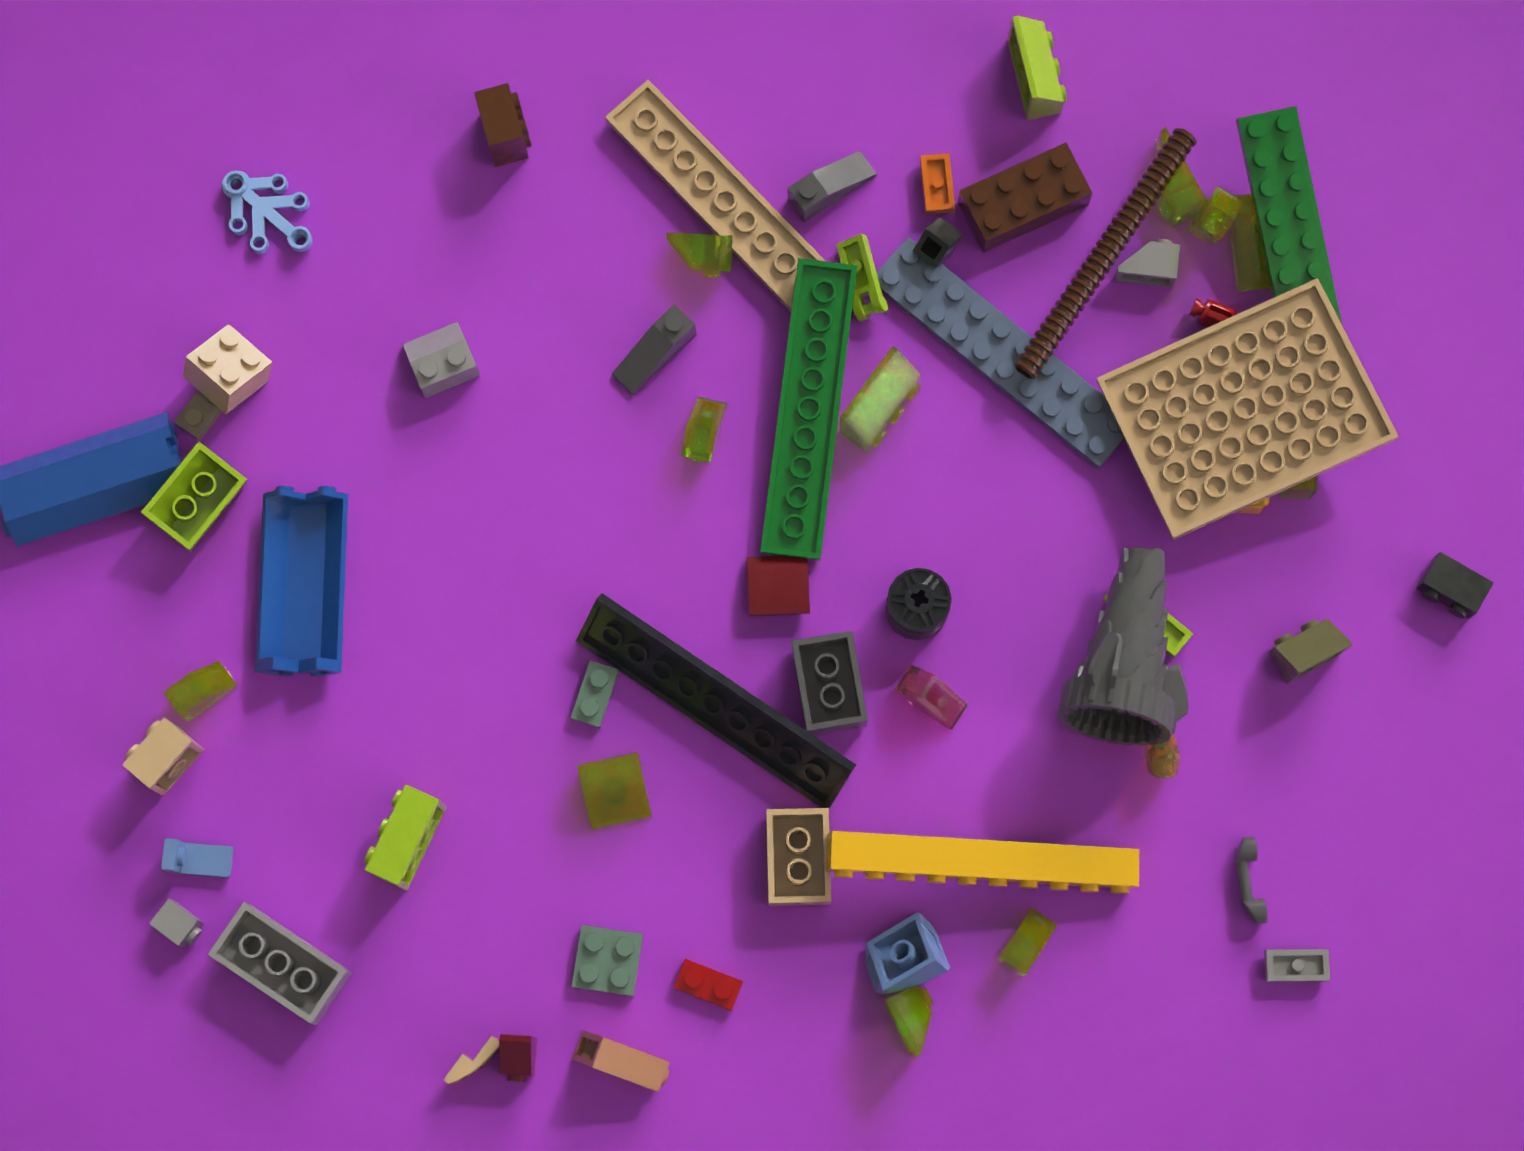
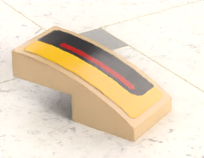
(466, 1066)

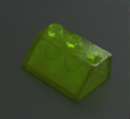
(880, 401)

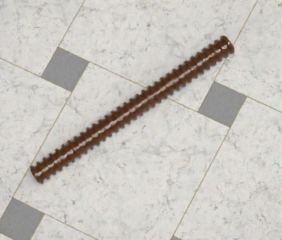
(1104, 254)

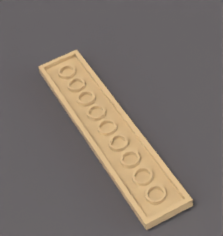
(712, 188)

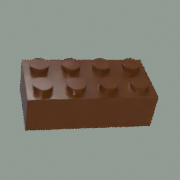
(1024, 197)

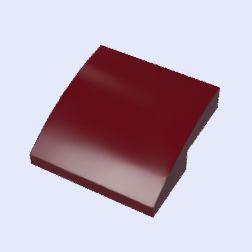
(778, 585)

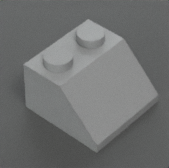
(441, 360)

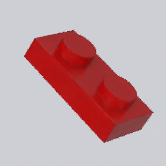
(708, 984)

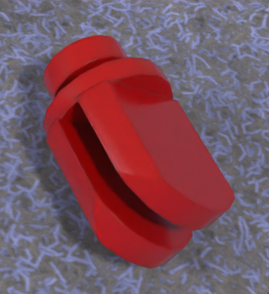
(1210, 312)

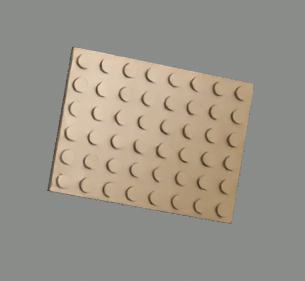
(1246, 409)

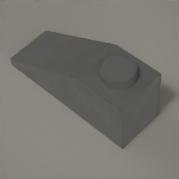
(829, 184)
(655, 349)

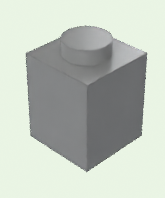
(177, 924)

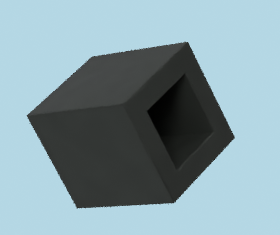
(937, 242)

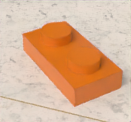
(937, 183)

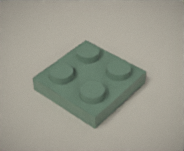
(607, 960)

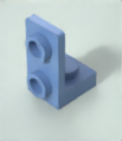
(197, 858)

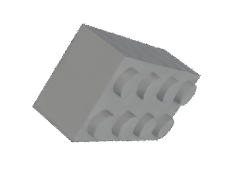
(280, 963)

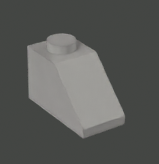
(1151, 265)

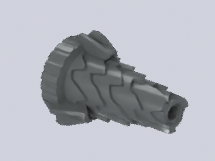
(1122, 684)

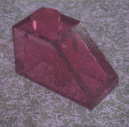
(931, 696)

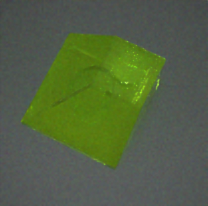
(911, 1016)

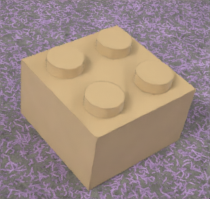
(227, 369)
(162, 756)

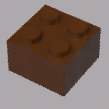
(503, 124)

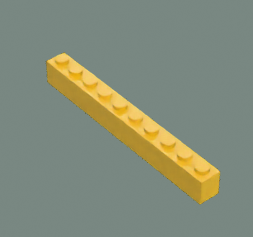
(982, 860)

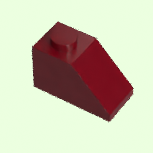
(517, 1056)

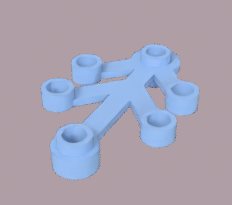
(264, 208)

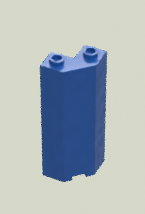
(87, 479)
(302, 582)

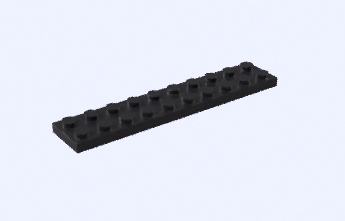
(715, 702)

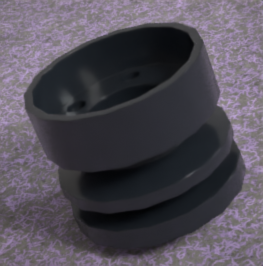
(921, 621)

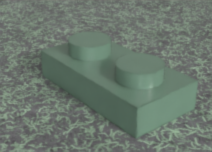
(595, 694)

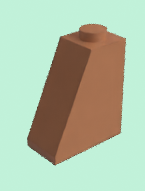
(621, 1061)

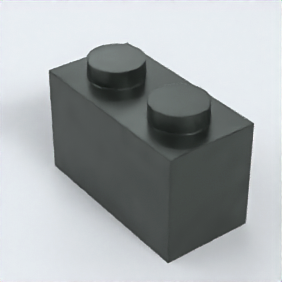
(1454, 586)

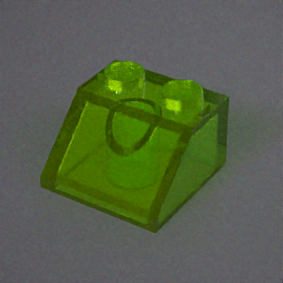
(614, 790)

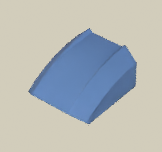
(905, 956)

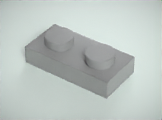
(1297, 965)

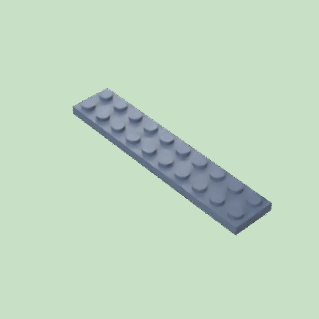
(992, 345)

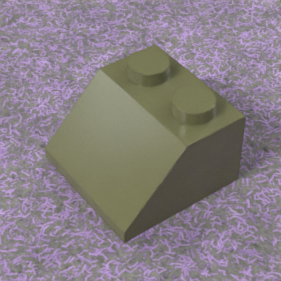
(1309, 649)

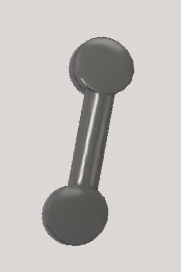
(1246, 853)

